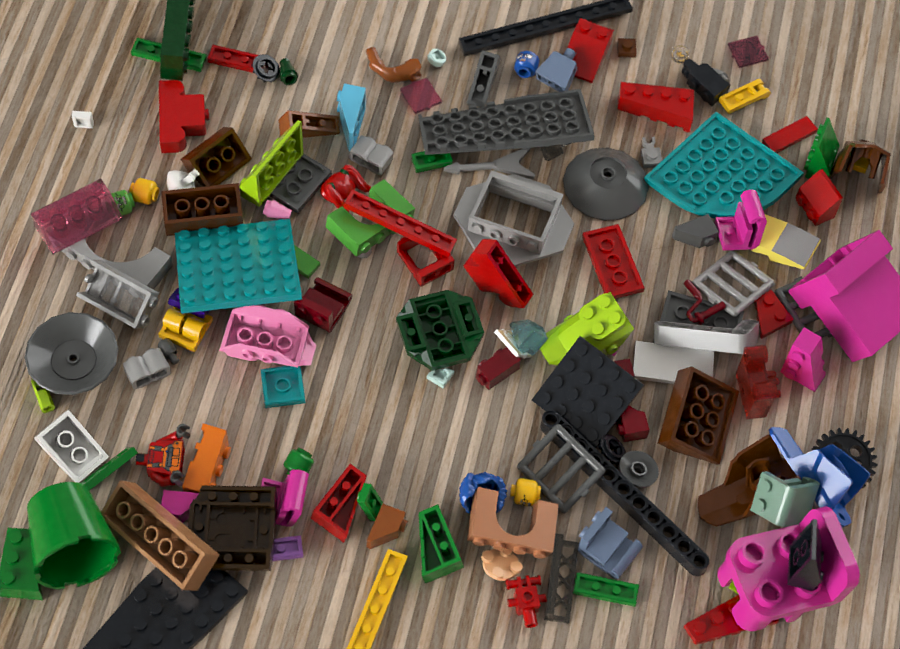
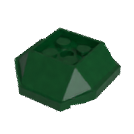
(444, 312)

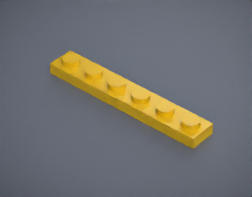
(378, 600)

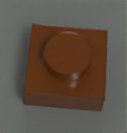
(626, 47)

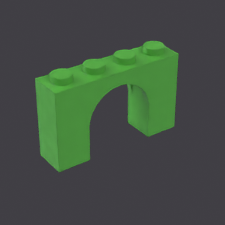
(360, 236)

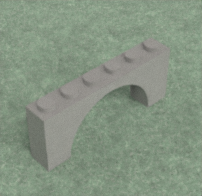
(147, 269)

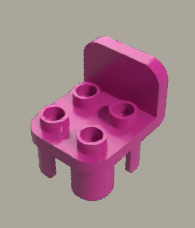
(761, 573)

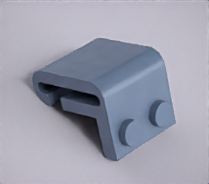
(607, 545)

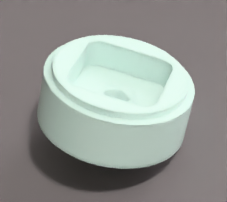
(436, 57)

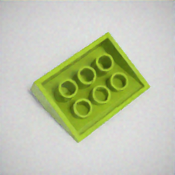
(273, 166)

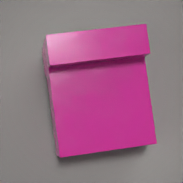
(855, 295)

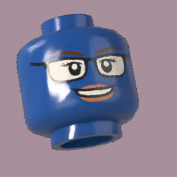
(526, 64)

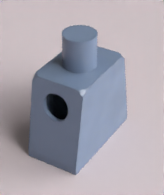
(558, 70)

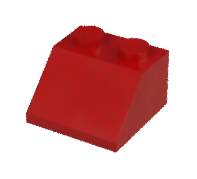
(819, 198)

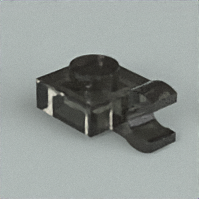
(552, 151)

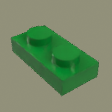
(430, 162)
(369, 501)

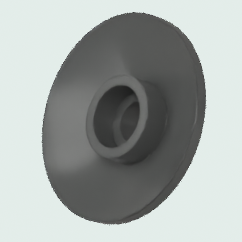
(643, 464)

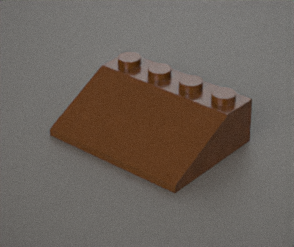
(698, 416)

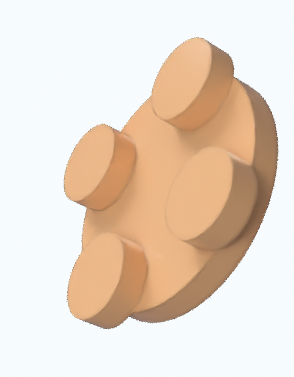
(501, 564)

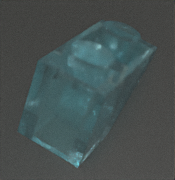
(528, 336)

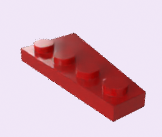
(716, 623)

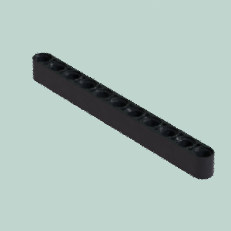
(634, 496)

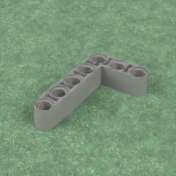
(707, 337)

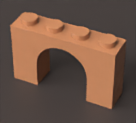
(485, 529)

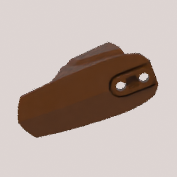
(866, 150)
(735, 496)

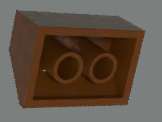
(217, 157)

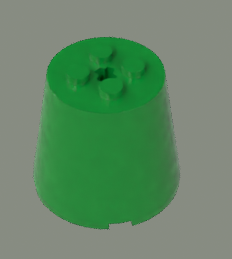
(69, 537)

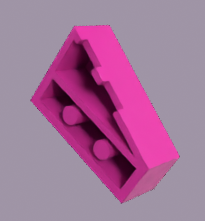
(805, 360)

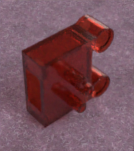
(756, 383)

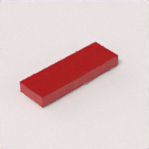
(231, 58)
(790, 135)

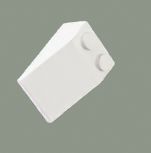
(71, 446)

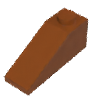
(312, 123)

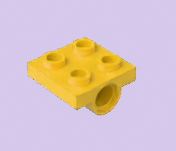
(184, 328)

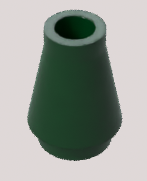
(287, 72)

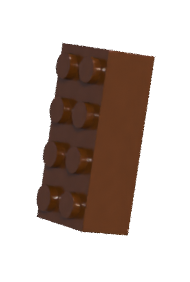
(201, 208)

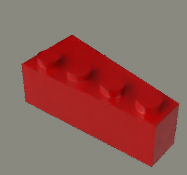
(658, 103)

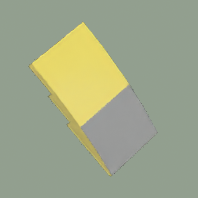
(787, 243)

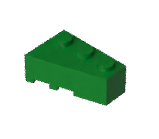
(437, 546)
(16, 567)

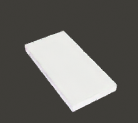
(662, 362)

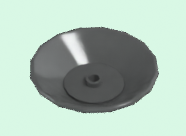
(601, 195)
(66, 338)

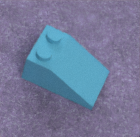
(352, 110)

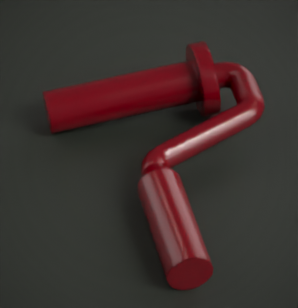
(700, 317)

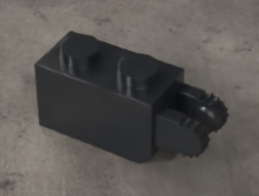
(705, 81)

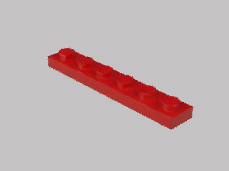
(400, 223)

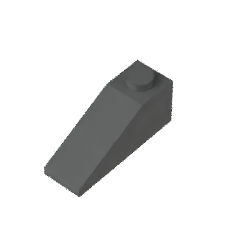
(483, 78)

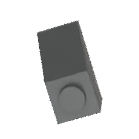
(697, 232)

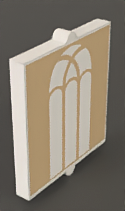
(507, 338)

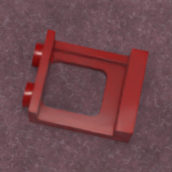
(429, 273)

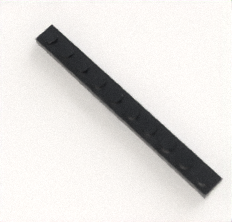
(542, 26)

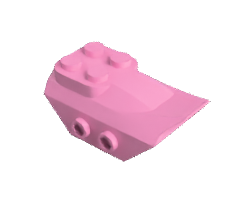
(269, 336)

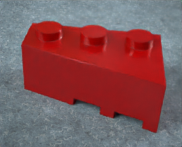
(340, 502)

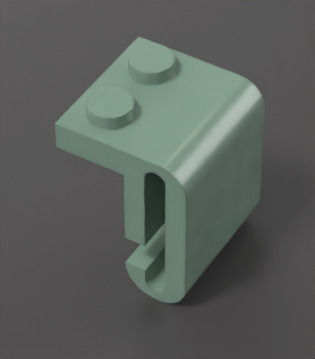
(784, 501)

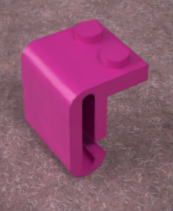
(746, 227)
(289, 496)

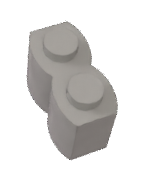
(371, 155)
(146, 368)

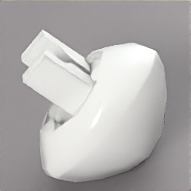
(181, 180)

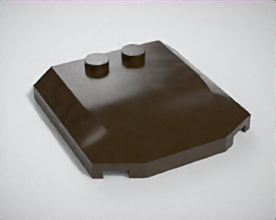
(237, 525)

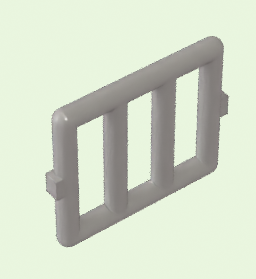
(744, 302)

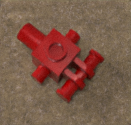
(526, 598)

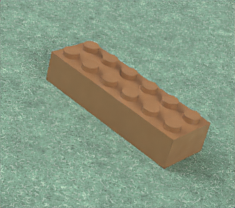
(159, 535)

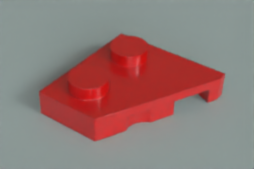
(771, 314)

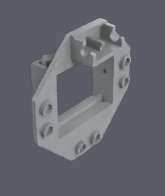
(518, 246)

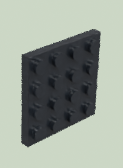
(588, 391)

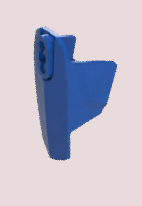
(834, 469)

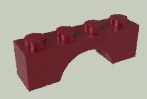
(632, 423)

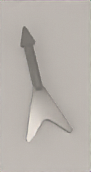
(505, 164)

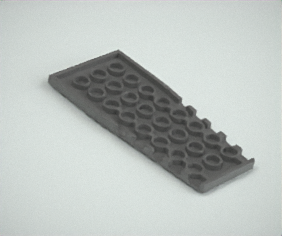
(515, 124)

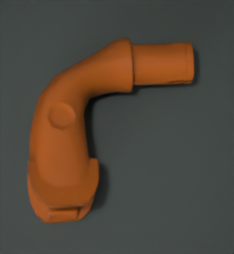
(408, 71)

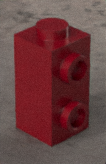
(497, 368)

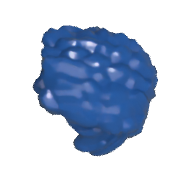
(483, 480)

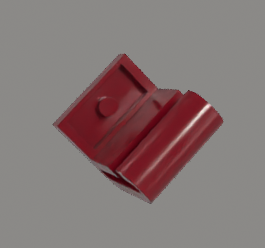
(323, 305)

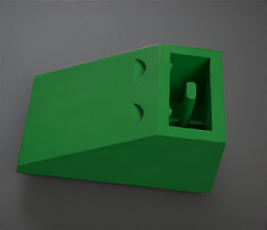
(823, 150)

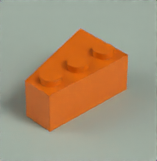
(208, 459)

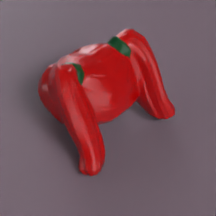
(340, 184)

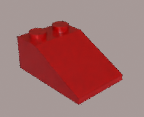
(591, 46)

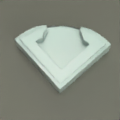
(440, 376)

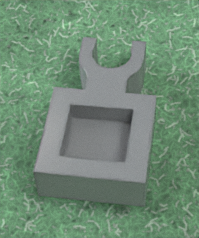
(650, 156)

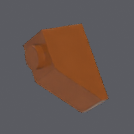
(387, 526)

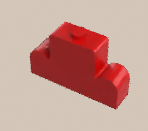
(179, 116)
(496, 273)

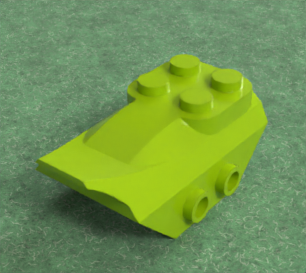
(598, 322)

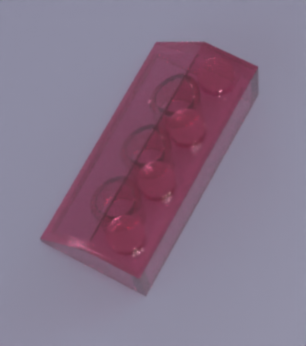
(76, 216)

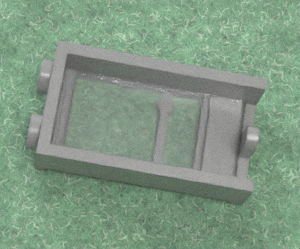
(119, 295)

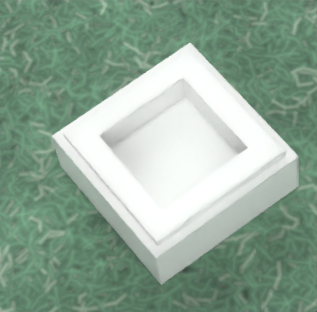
(82, 119)

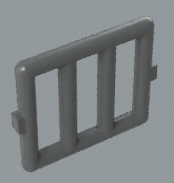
(798, 322)
(570, 443)

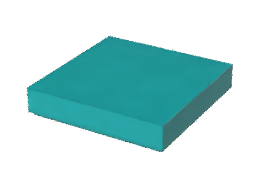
(282, 386)

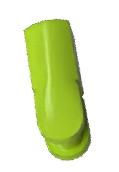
(44, 398)

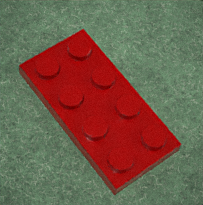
(613, 261)

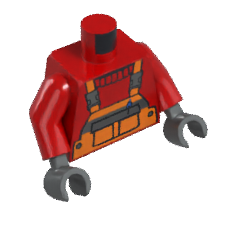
(166, 458)

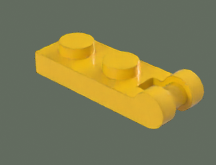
(744, 96)

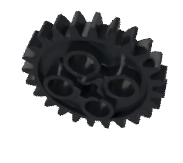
(848, 441)

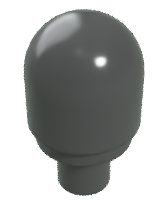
(169, 350)

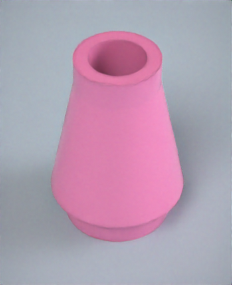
(276, 210)

